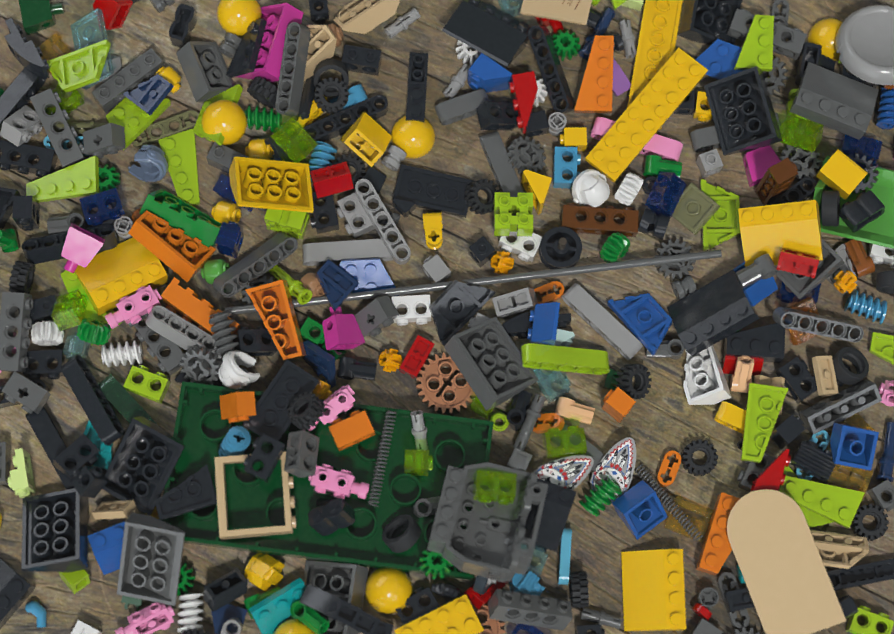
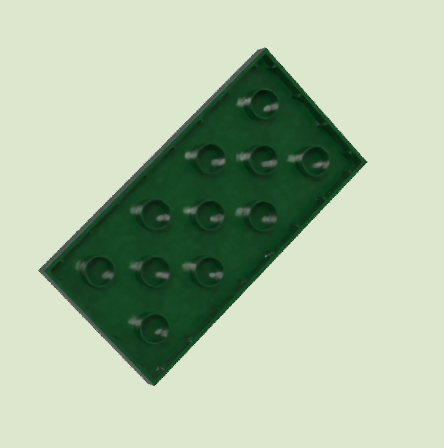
(261, 504)

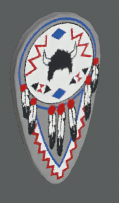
(618, 463)
(566, 471)

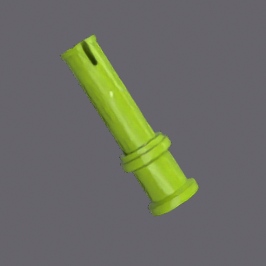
(295, 286)

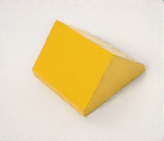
(841, 174)
(538, 185)

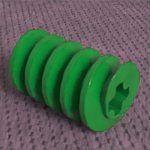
(263, 119)
(601, 496)

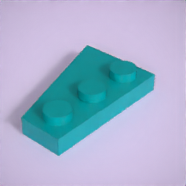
(276, 608)

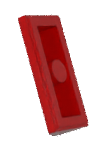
(729, 364)

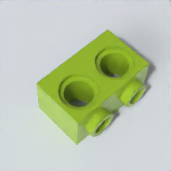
(145, 387)
(870, 622)

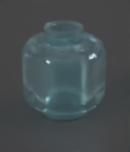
(75, 346)

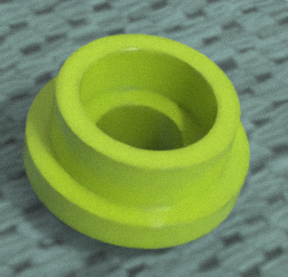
(499, 415)

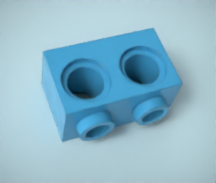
(562, 167)

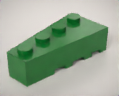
(182, 216)

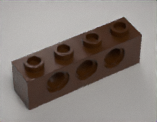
(776, 181)
(590, 226)

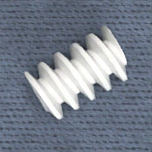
(122, 354)
(190, 611)

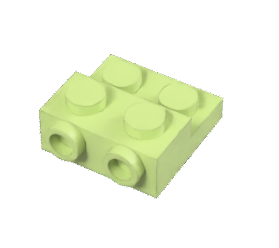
(22, 478)

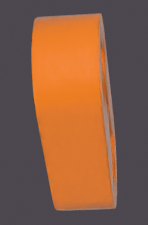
(547, 288)
(547, 418)
(673, 469)

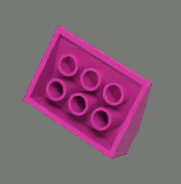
(272, 45)

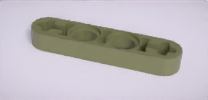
(166, 131)

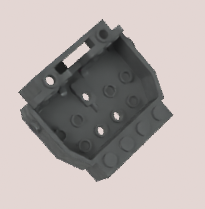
(481, 547)

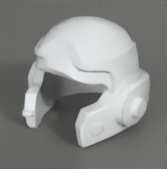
(590, 188)
(230, 372)

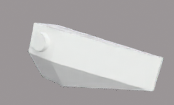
(705, 379)

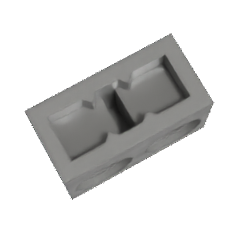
(21, 126)
(351, 217)
(515, 302)

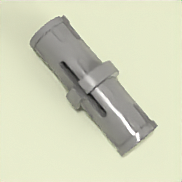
(402, 23)
(628, 39)
(457, 82)
(419, 430)

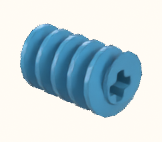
(321, 156)
(866, 306)
(235, 442)

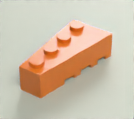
(597, 83)
(171, 245)
(190, 307)
(279, 317)
(716, 543)

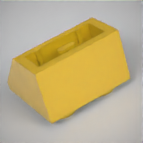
(366, 139)

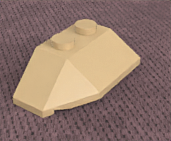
(365, 15)
(321, 47)
(840, 549)

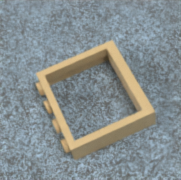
(289, 502)

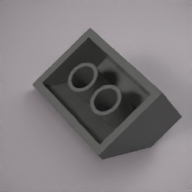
(204, 69)

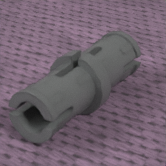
(601, 618)

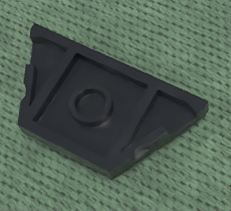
(457, 307)

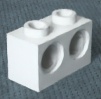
(517, 246)
(411, 303)

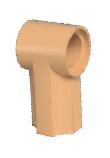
(742, 375)
(573, 411)

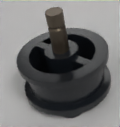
(560, 248)

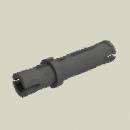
(533, 414)

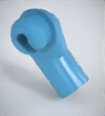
(38, 611)

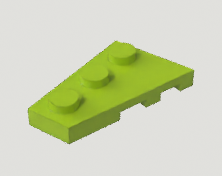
(758, 45)

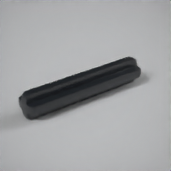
(307, 98)

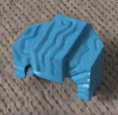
(526, 584)

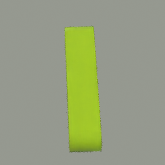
(565, 359)

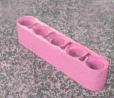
(658, 145)

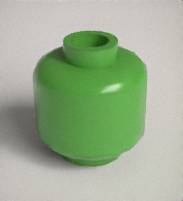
(213, 269)

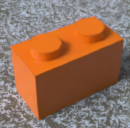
(617, 404)
(237, 406)
(351, 430)

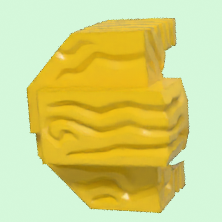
(264, 571)

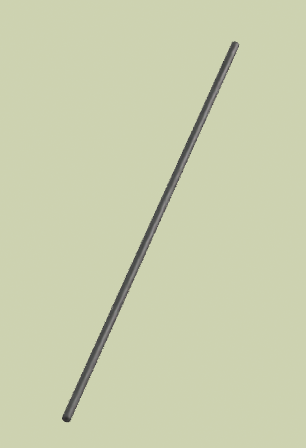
(504, 278)

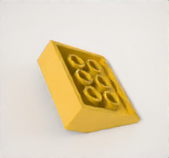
(271, 184)
(778, 226)
(119, 274)
(653, 590)

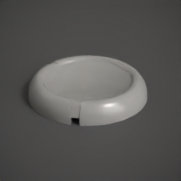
(868, 44)

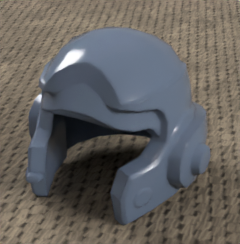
(152, 164)

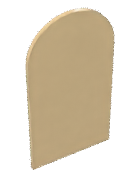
(782, 565)

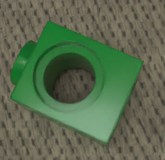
(309, 326)

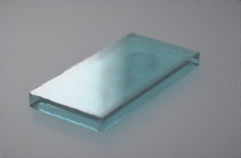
(90, 31)

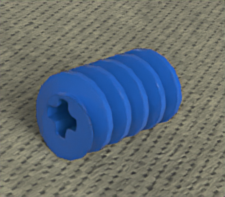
(886, 109)

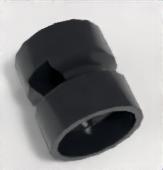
(653, 223)

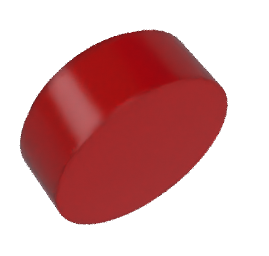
(702, 611)

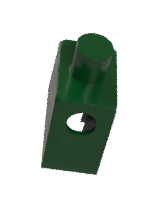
(39, 14)

